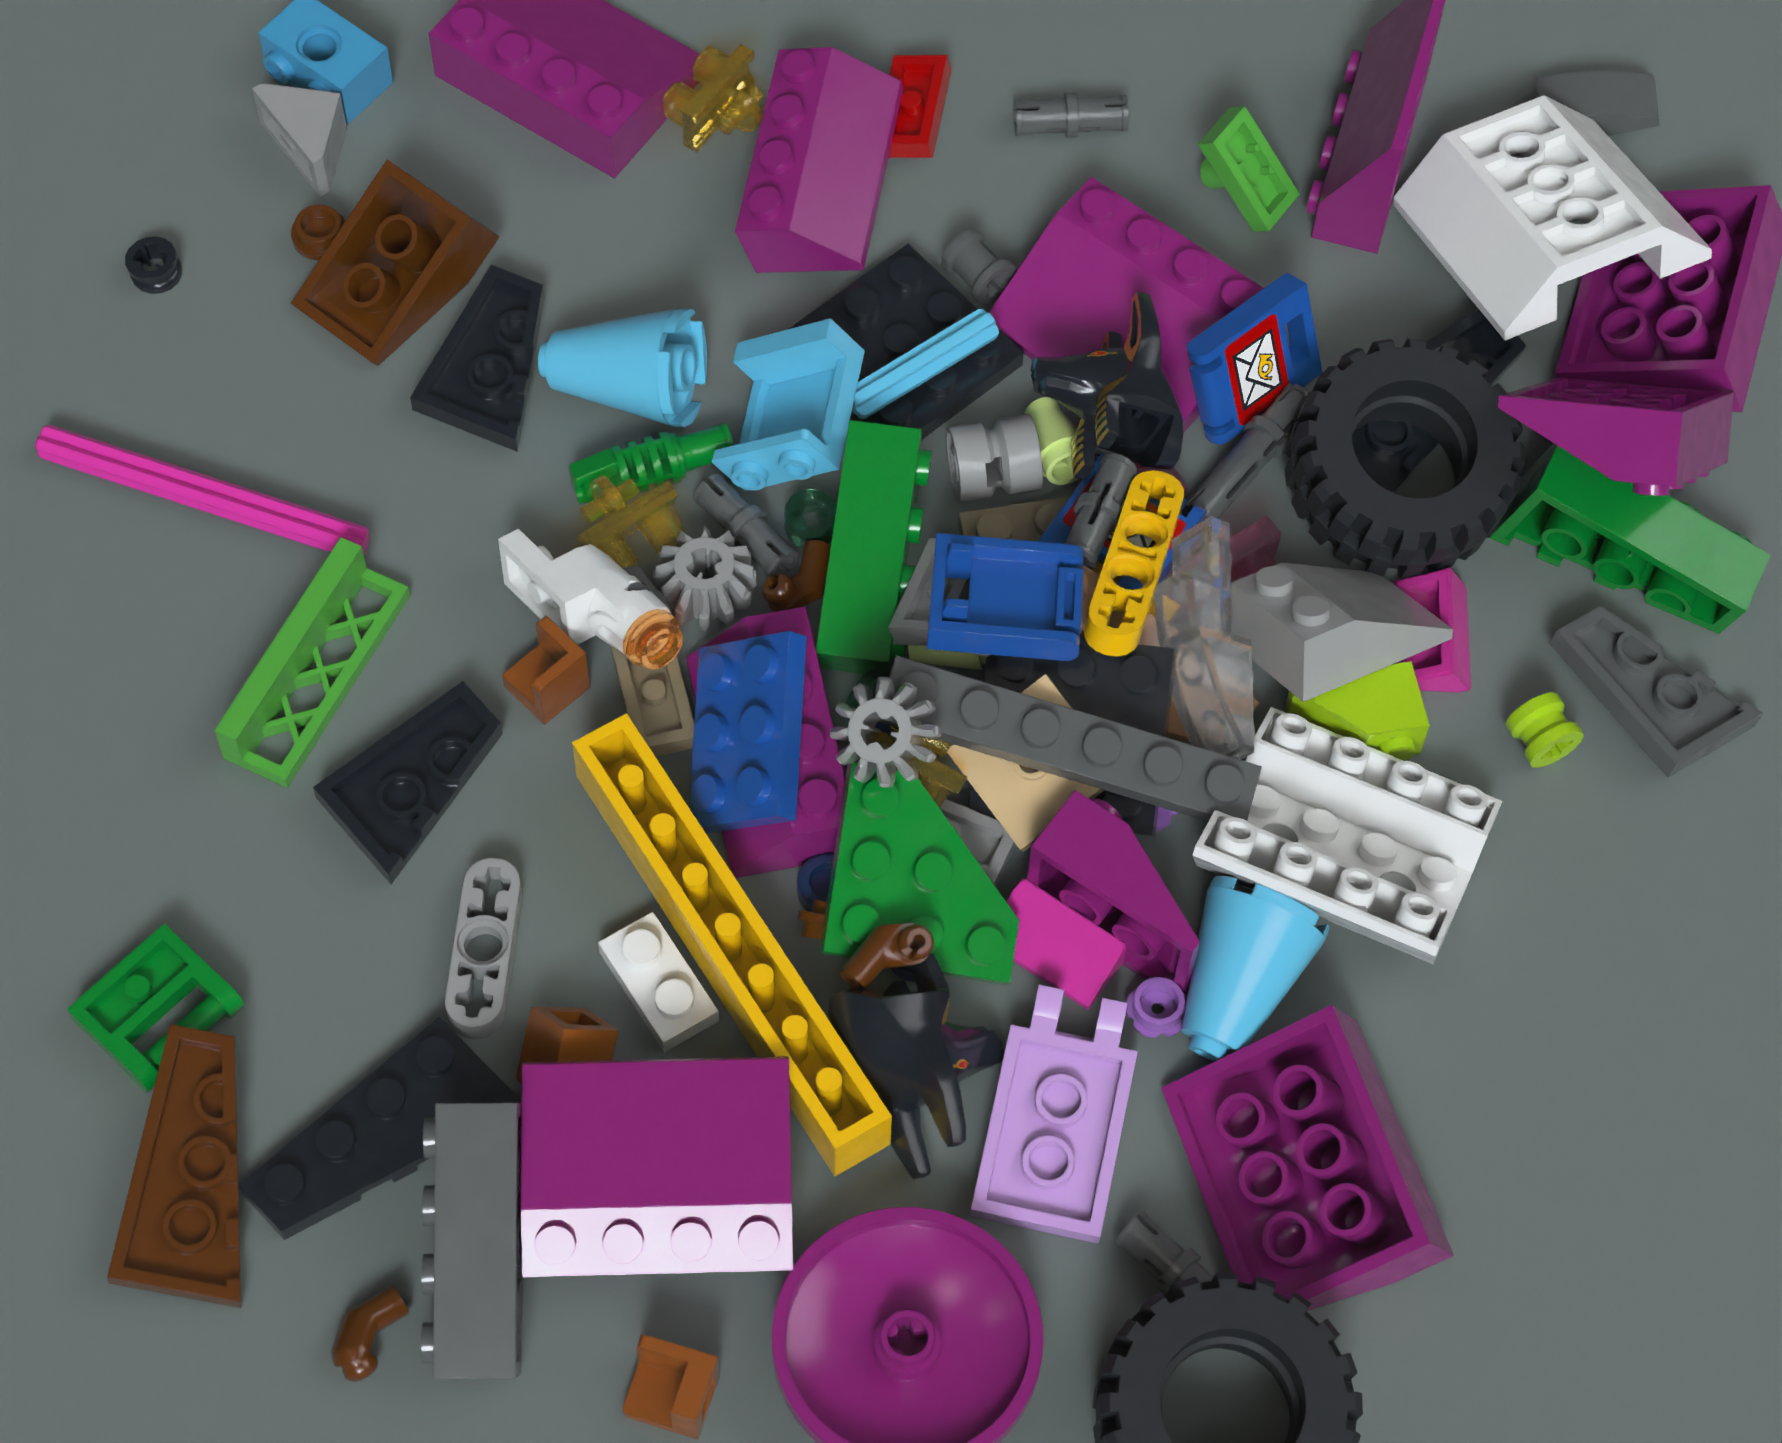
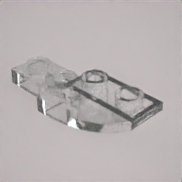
(1211, 662)

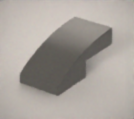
(1610, 97)

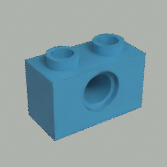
(327, 53)

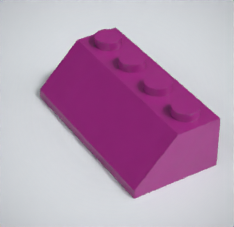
(818, 163)
(820, 774)

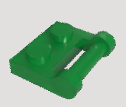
(142, 992)

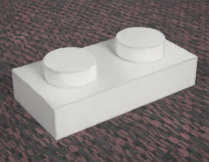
(658, 982)

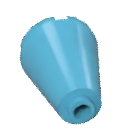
(632, 364)
(1245, 964)

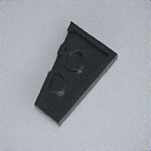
(486, 361)
(410, 777)

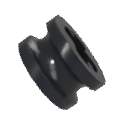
(162, 278)

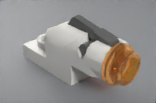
(592, 597)

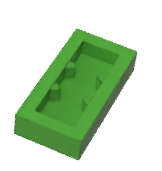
(1247, 168)

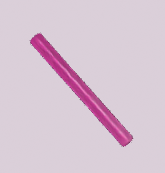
(197, 490)

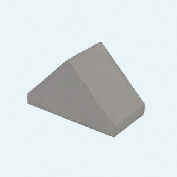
(306, 127)

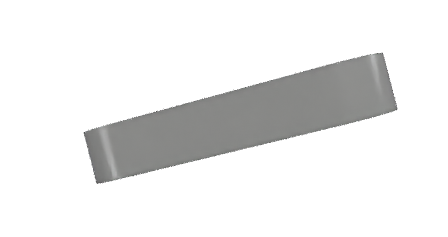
(474, 922)

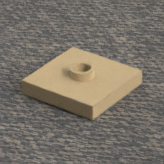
(1016, 794)

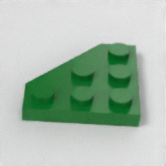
(909, 865)

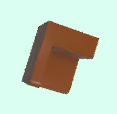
(549, 674)
(566, 1035)
(671, 1386)

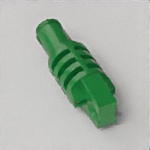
(650, 461)

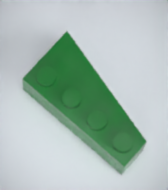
(1634, 540)
(871, 546)

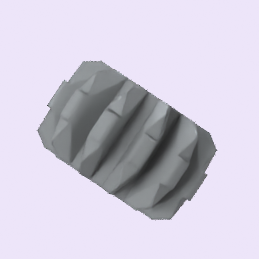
(727, 574)
(879, 756)

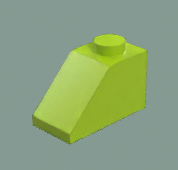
(1377, 709)

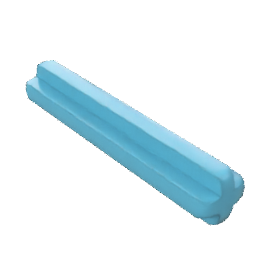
(924, 362)

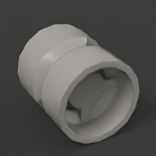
(994, 458)

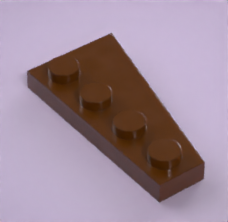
(184, 1190)

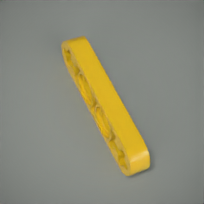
(1134, 561)

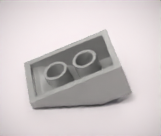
(1328, 625)

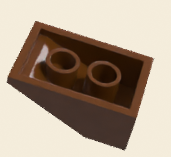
(393, 264)

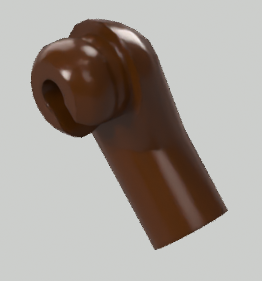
(804, 586)
(887, 948)
(358, 1331)

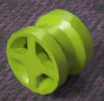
(1544, 730)

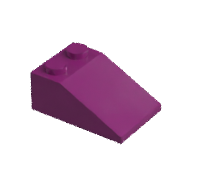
(1104, 874)

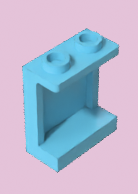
(796, 405)

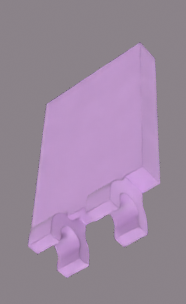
(1056, 1123)

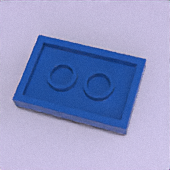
(748, 732)

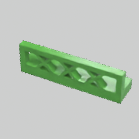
(292, 653)

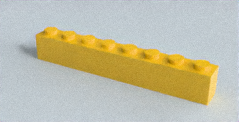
(731, 943)

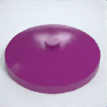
(907, 1332)

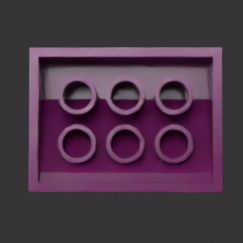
(564, 71)
(1374, 127)
(1090, 267)
(1691, 325)
(1630, 429)
(1307, 1164)
(656, 1166)

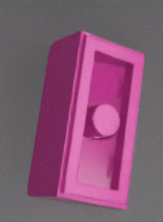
(1447, 664)
(1063, 945)

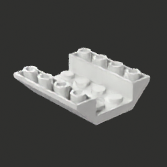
(1506, 218)
(1353, 835)

